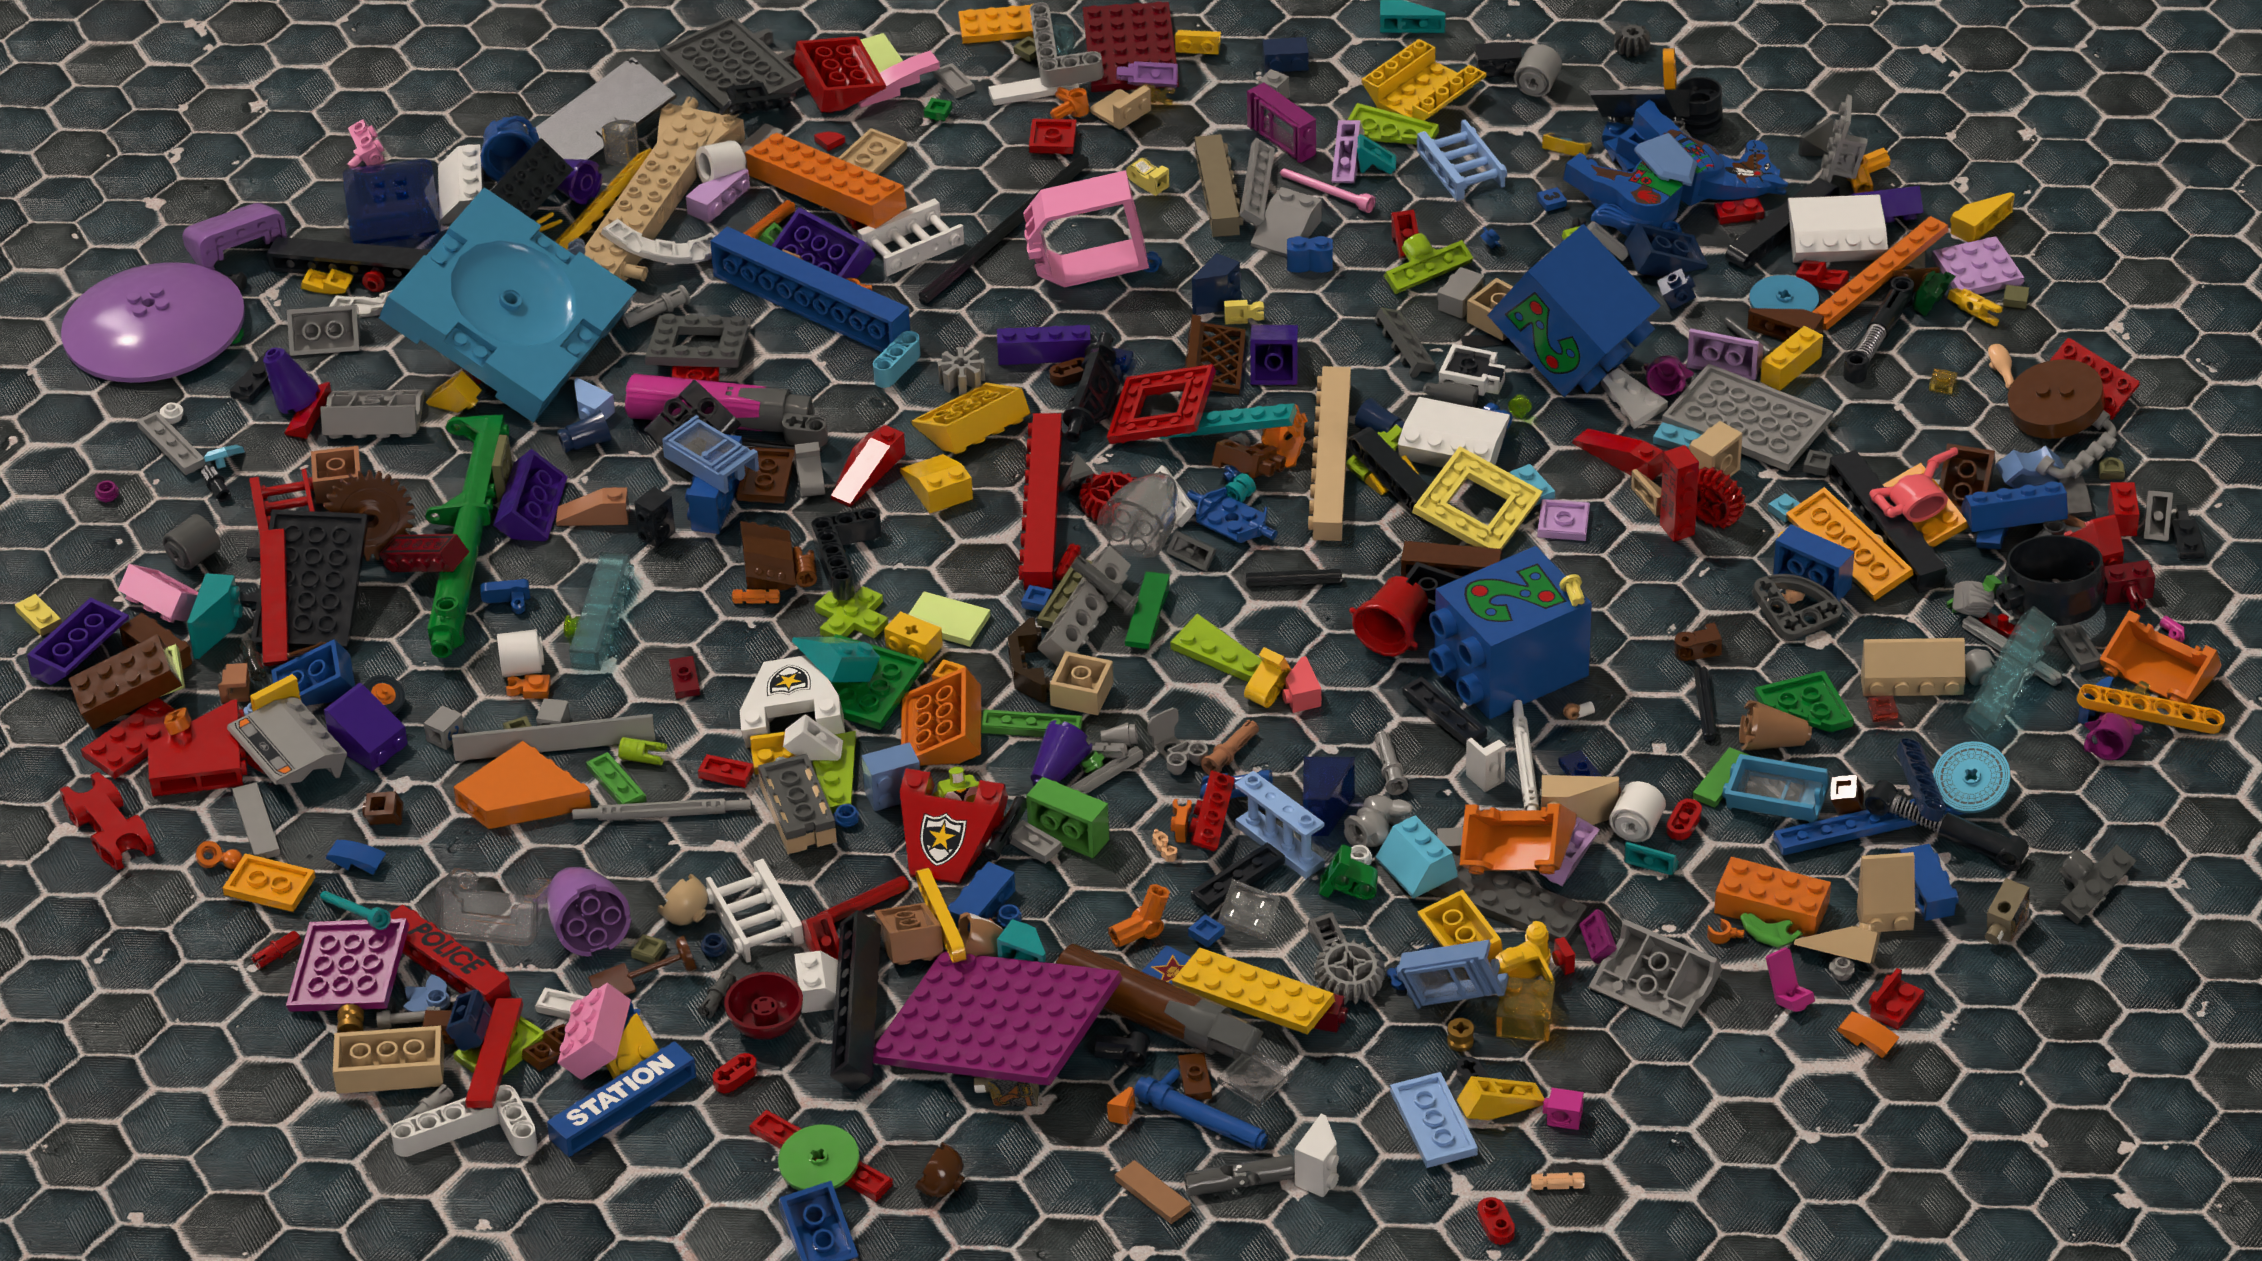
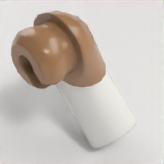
(1574, 711)

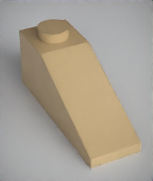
(1850, 942)

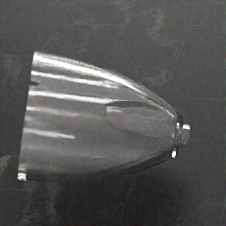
(1140, 516)

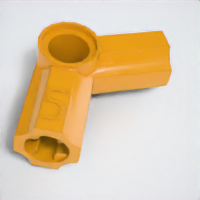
(1870, 163)

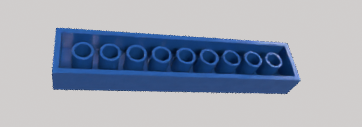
(807, 290)

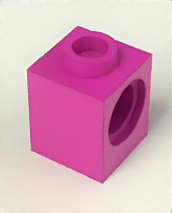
(1564, 1108)

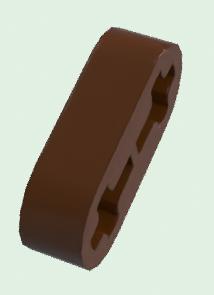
(1066, 372)

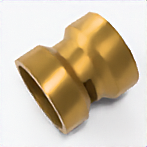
(350, 1018)

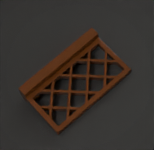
(1195, 350)

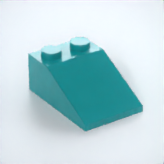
(213, 612)
(840, 658)

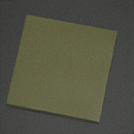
(501, 465)

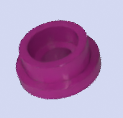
(106, 491)

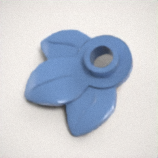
(432, 995)

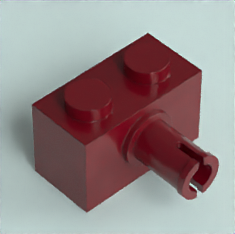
(2129, 583)

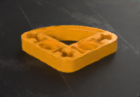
(1669, 68)

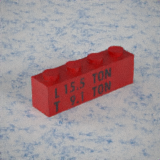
(1679, 493)

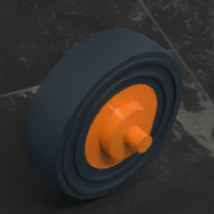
(387, 691)

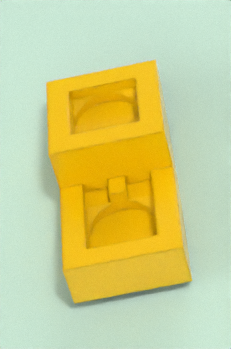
(332, 283)

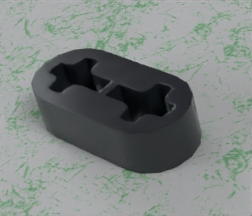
(1469, 1064)

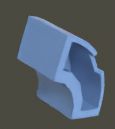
(2019, 468)

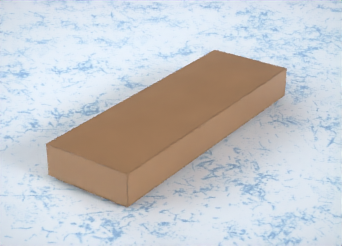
(1153, 1192)

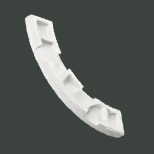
(658, 250)

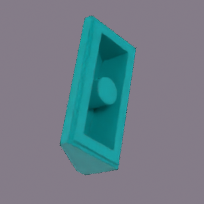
(1650, 858)

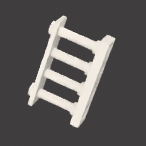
(905, 223)
(770, 894)

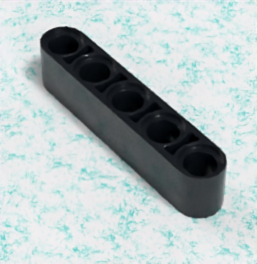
(1388, 467)

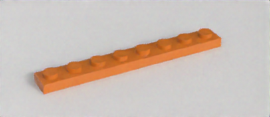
(1881, 271)

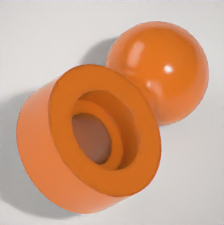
(229, 858)

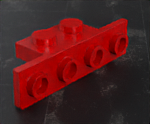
(1211, 811)

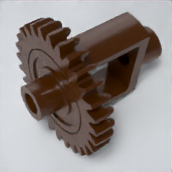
(374, 497)

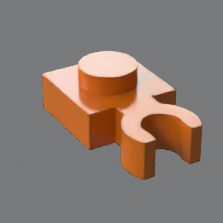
(532, 687)

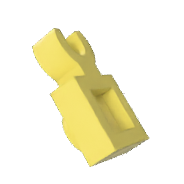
(1239, 311)

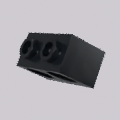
(654, 517)

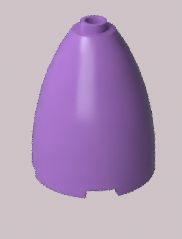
(587, 905)

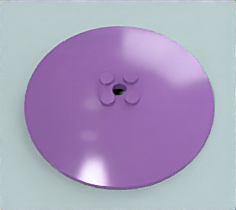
(187, 325)

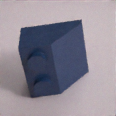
(1214, 284)

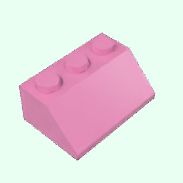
(158, 593)

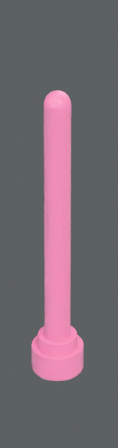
(1364, 202)

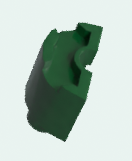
(1931, 291)

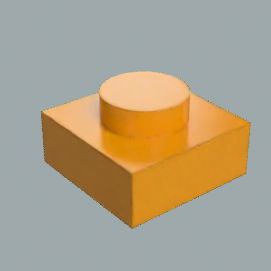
(945, 668)

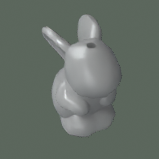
(1372, 820)

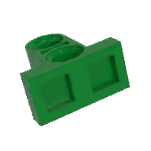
(1349, 876)

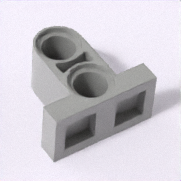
(809, 469)

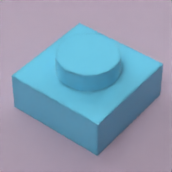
(1781, 506)

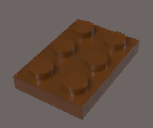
(772, 478)

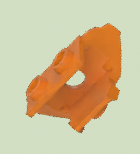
(1291, 447)

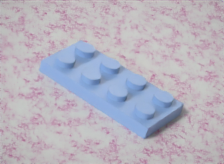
(1433, 1120)

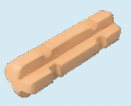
(1558, 1181)

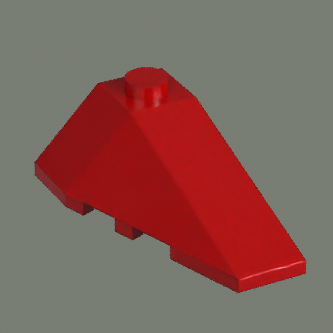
(1622, 452)
(868, 463)
(2105, 536)

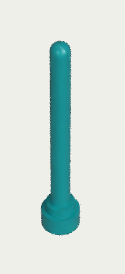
(377, 917)

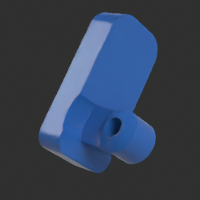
(507, 591)

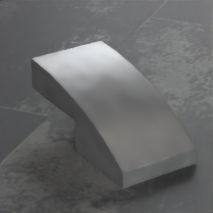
(2077, 496)

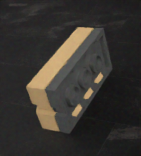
(797, 803)

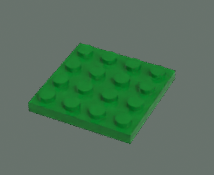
(876, 700)

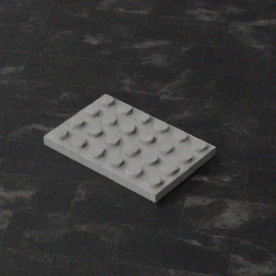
(1772, 423)

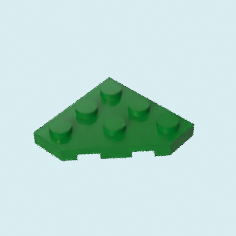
(1809, 698)

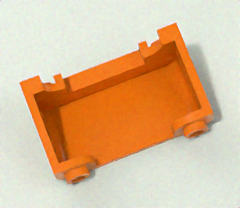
(2164, 663)
(1516, 839)

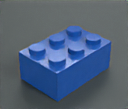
(1815, 559)

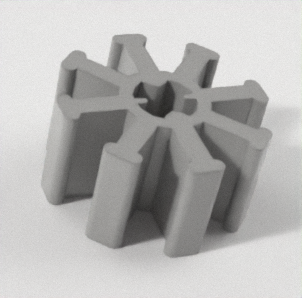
(961, 370)

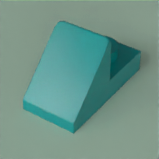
(1372, 153)

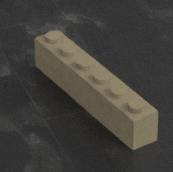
(1218, 185)

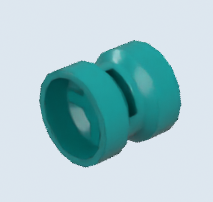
(1241, 487)

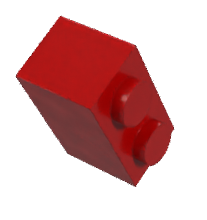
(2124, 505)

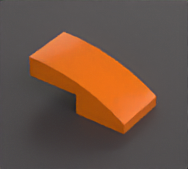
(1866, 1030)

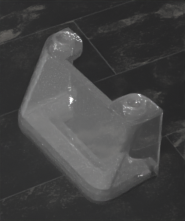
(489, 915)

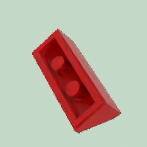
(305, 419)

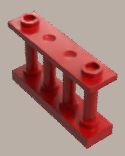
(264, 508)

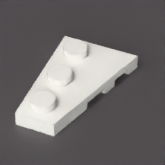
(1634, 398)

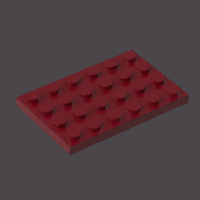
(1128, 35)

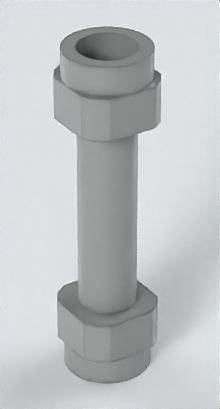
(386, 1019)

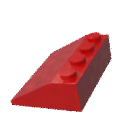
(837, 72)

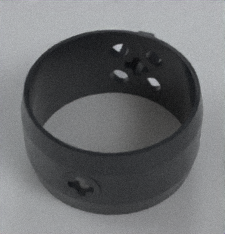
(2054, 558)

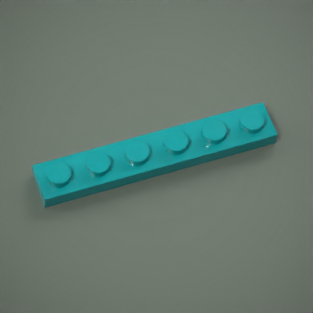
(1244, 419)

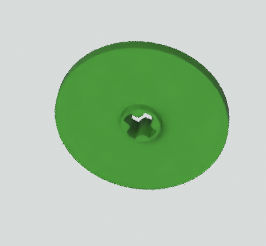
(818, 1141)

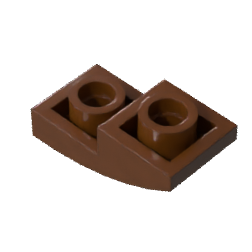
(547, 1051)

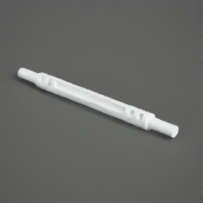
(1524, 757)

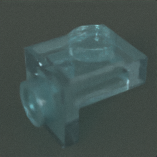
(1064, 38)

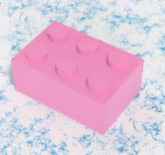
(594, 1031)

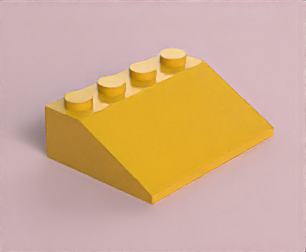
(973, 416)

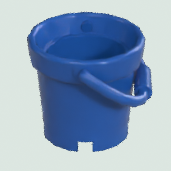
(505, 144)

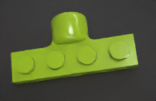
(1426, 262)

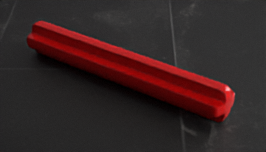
(868, 898)

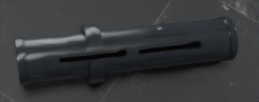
(995, 846)

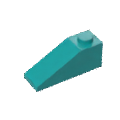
(1408, 17)

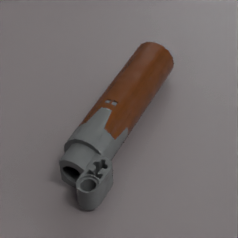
(1170, 1008)

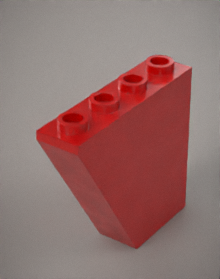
(200, 756)

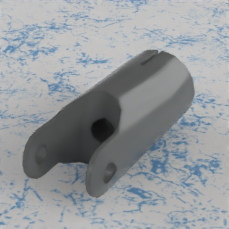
(1453, 393)

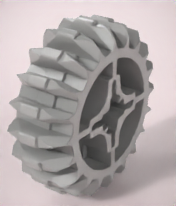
(1350, 970)

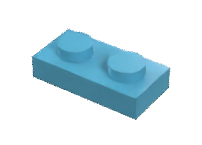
(1673, 436)
(1531, 476)

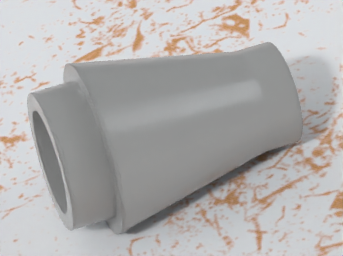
(1124, 733)

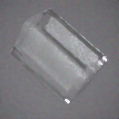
(620, 142)

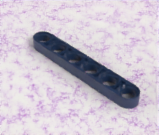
(1921, 780)

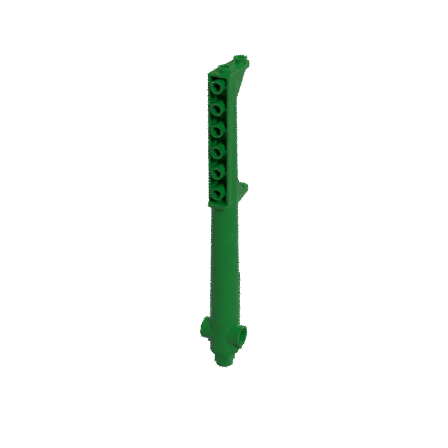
(468, 514)

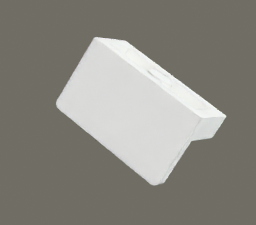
(1486, 764)

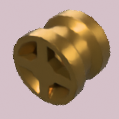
(1460, 1034)

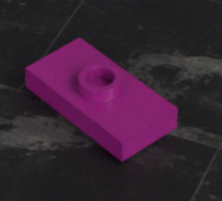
(1597, 936)

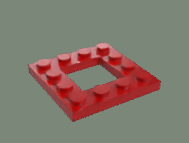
(1194, 383)

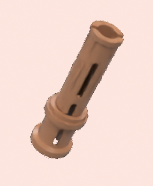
(1224, 753)

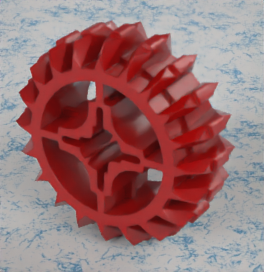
(1100, 489)
(1718, 498)

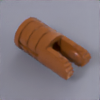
(804, 567)

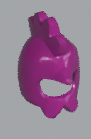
(1667, 375)
(2113, 735)

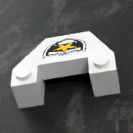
(788, 689)

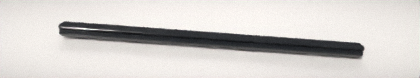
(996, 234)

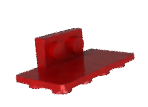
(2116, 383)

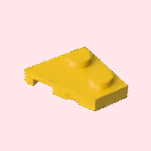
(634, 1047)

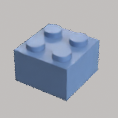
(884, 774)

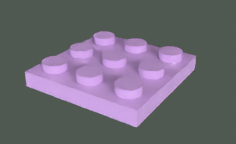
(1979, 266)

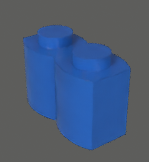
(1309, 254)

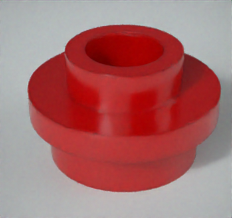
(374, 281)

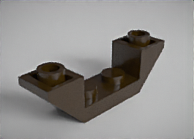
(1028, 681)

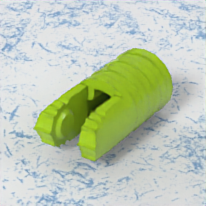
(637, 750)

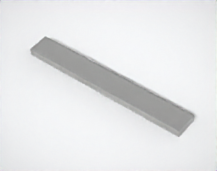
(553, 736)

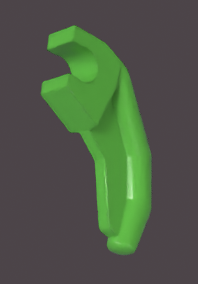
(1769, 933)

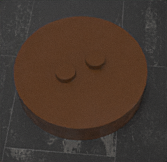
(2056, 398)

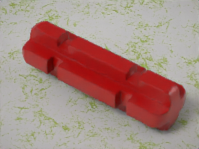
(1068, 558)

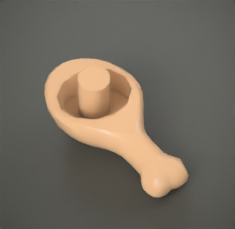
(2001, 362)

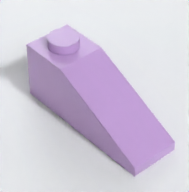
(1346, 155)
(1581, 839)

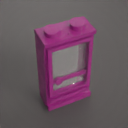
(1281, 122)

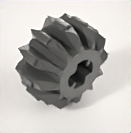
(1632, 40)

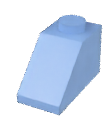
(592, 399)

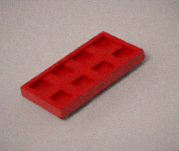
(129, 740)

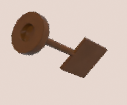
(622, 979)

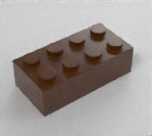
(125, 681)

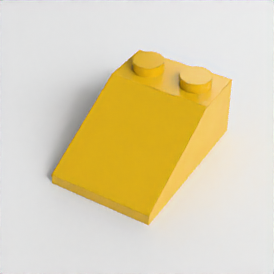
(939, 482)

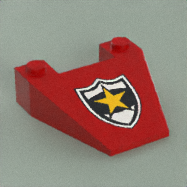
(945, 831)

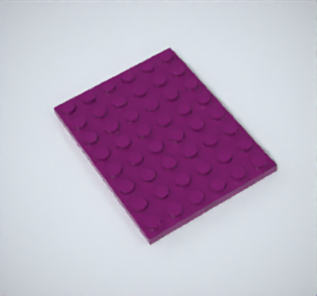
(996, 1018)

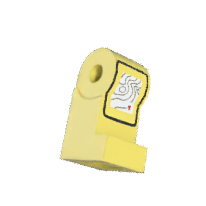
(1148, 176)

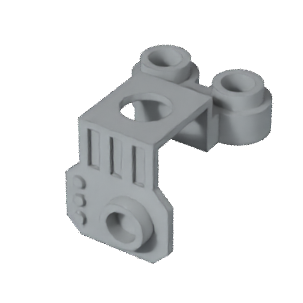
(1163, 734)

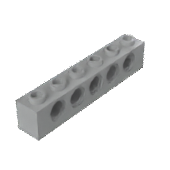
(1083, 609)

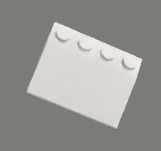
(1837, 228)
(1440, 427)

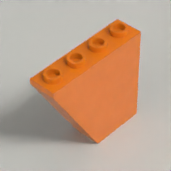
(520, 789)

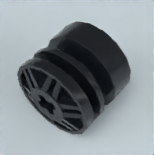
(1704, 105)

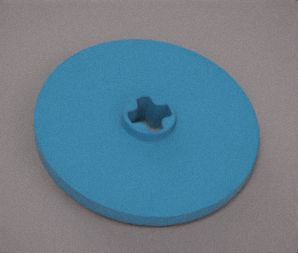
(1784, 293)

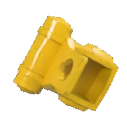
(1530, 957)

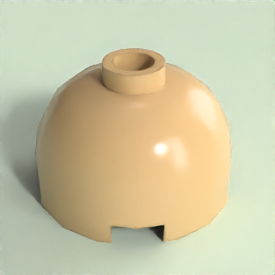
(685, 902)

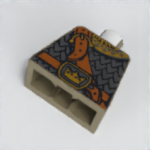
(2003, 920)
(1008, 1092)

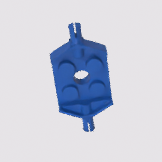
(1217, 509)

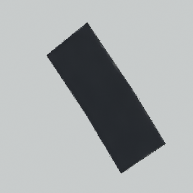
(1481, 341)

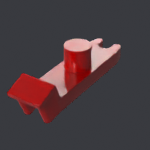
(1998, 623)

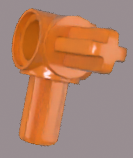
(1074, 103)

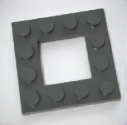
(668, 328)

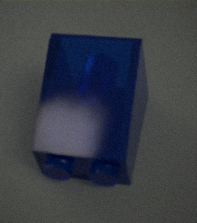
(1328, 789)

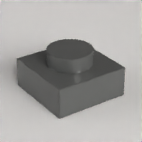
(1817, 463)

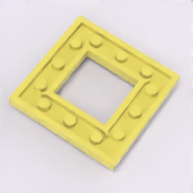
(1464, 464)

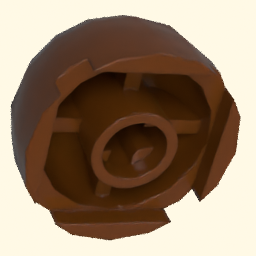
(942, 1172)

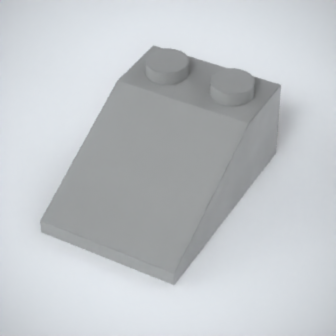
(1286, 217)

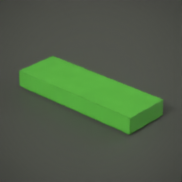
(615, 780)
(1712, 786)

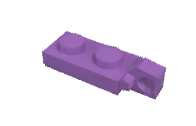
(1149, 73)

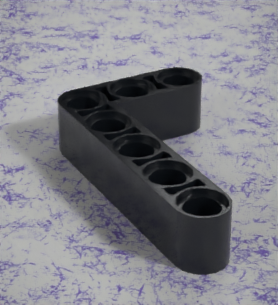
(837, 530)

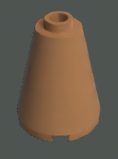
(1771, 728)

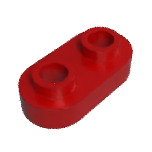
(1684, 819)
(1494, 1215)

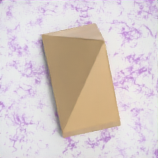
(1647, 491)

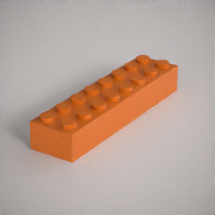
(826, 180)

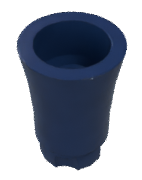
(1377, 417)
(584, 432)

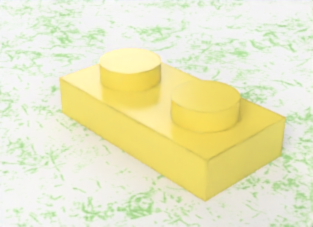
(38, 615)

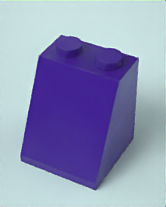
(1274, 354)
(365, 727)

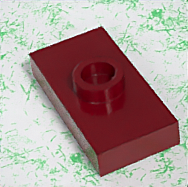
(684, 677)

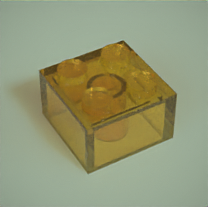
(1526, 1009)

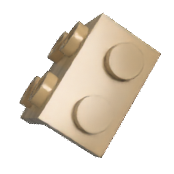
(1123, 108)

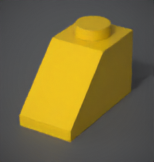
(455, 394)

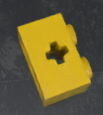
(913, 637)

